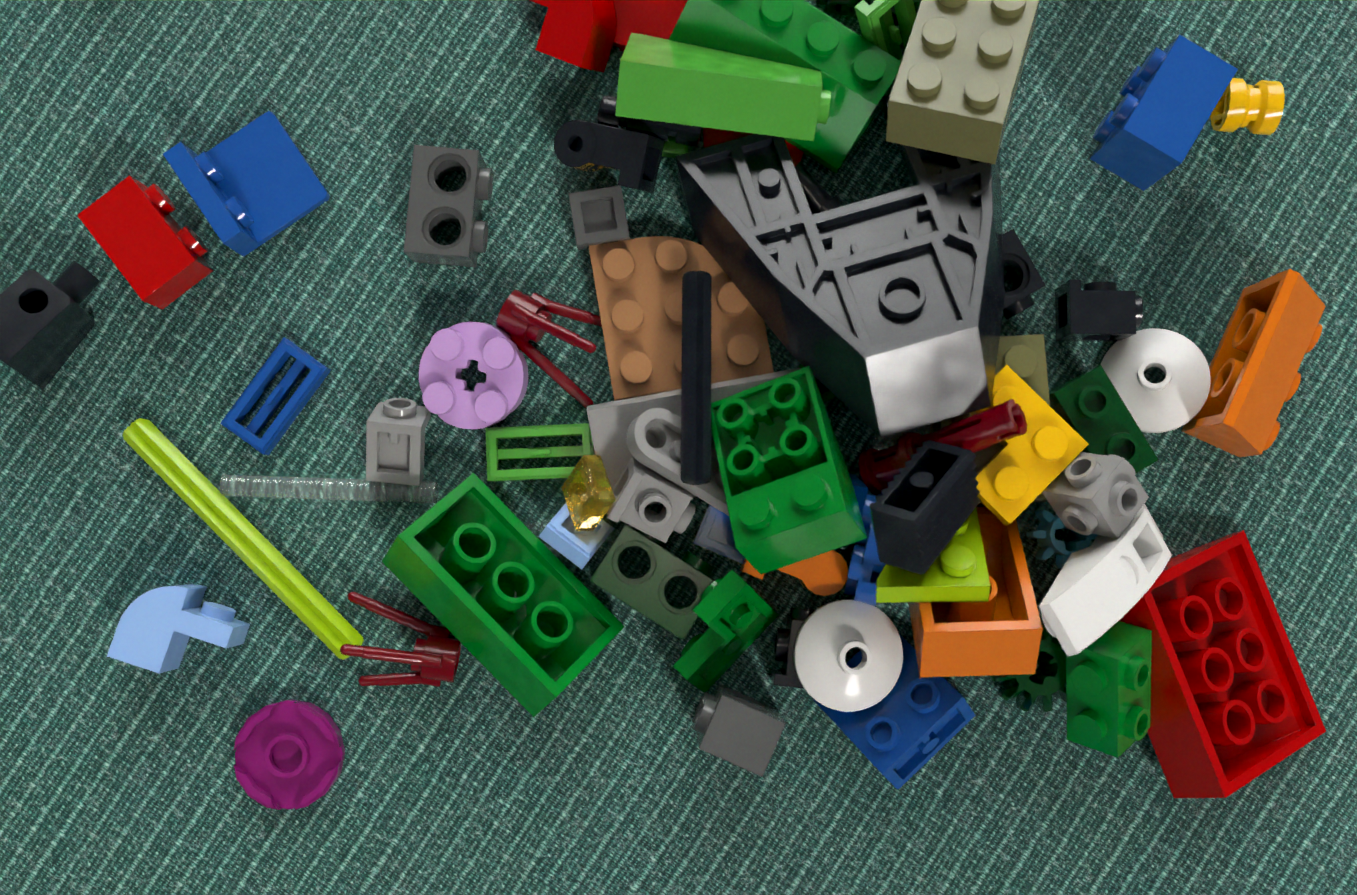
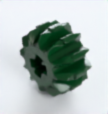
(1042, 684)

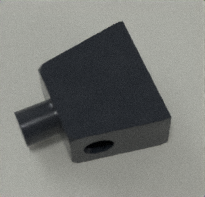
(44, 321)

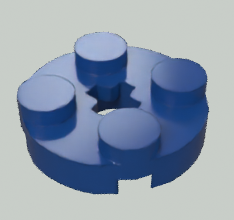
(865, 562)

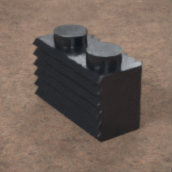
(924, 506)

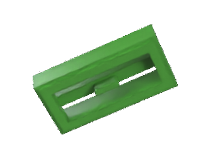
(879, 27)
(494, 454)

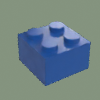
(1161, 112)

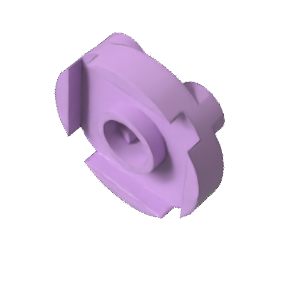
(496, 356)

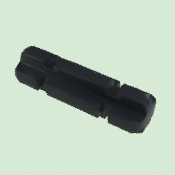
(684, 134)

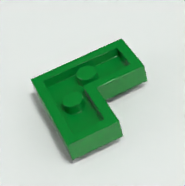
(734, 620)

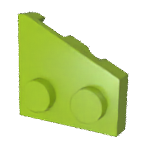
(954, 576)

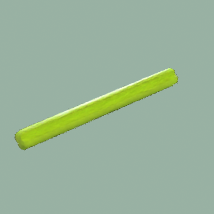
(241, 536)

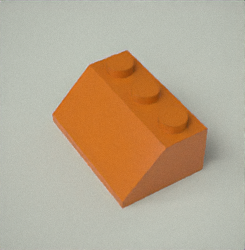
(1258, 364)

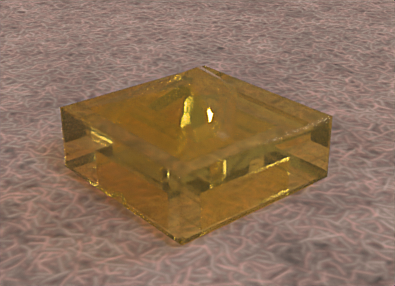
(588, 493)

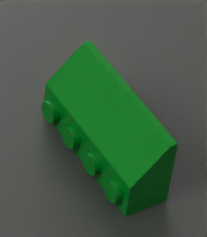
(806, 38)
(462, 570)

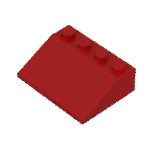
(1221, 672)

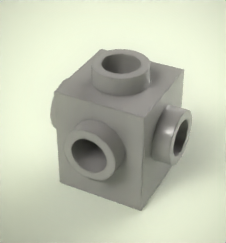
(1096, 495)

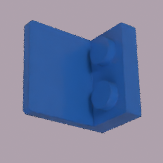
(250, 183)
(908, 723)

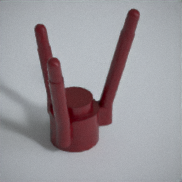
(529, 319)
(432, 658)

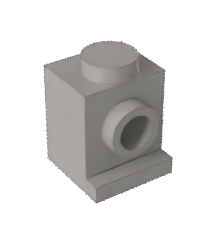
(641, 486)

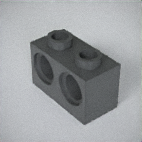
(432, 208)
(737, 728)

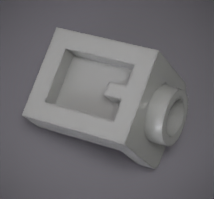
(396, 442)

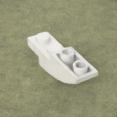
(1103, 583)

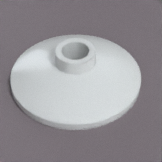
(1163, 404)
(822, 651)

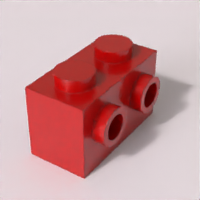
(146, 242)

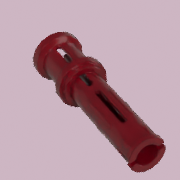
(970, 433)

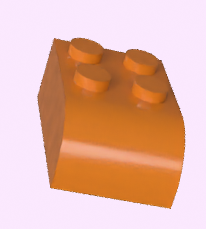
(989, 635)

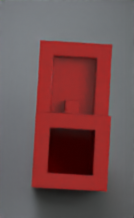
(578, 32)

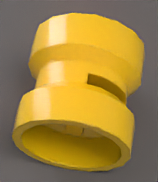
(1249, 106)

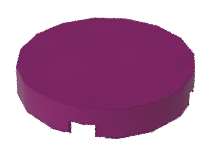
(288, 754)

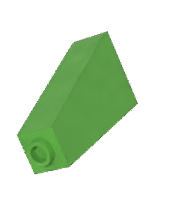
(718, 89)

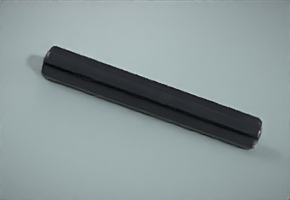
(696, 378)

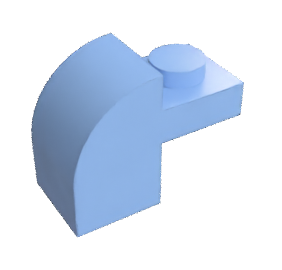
(162, 620)

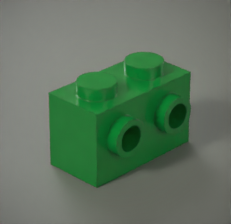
(1110, 690)

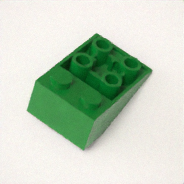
(783, 473)

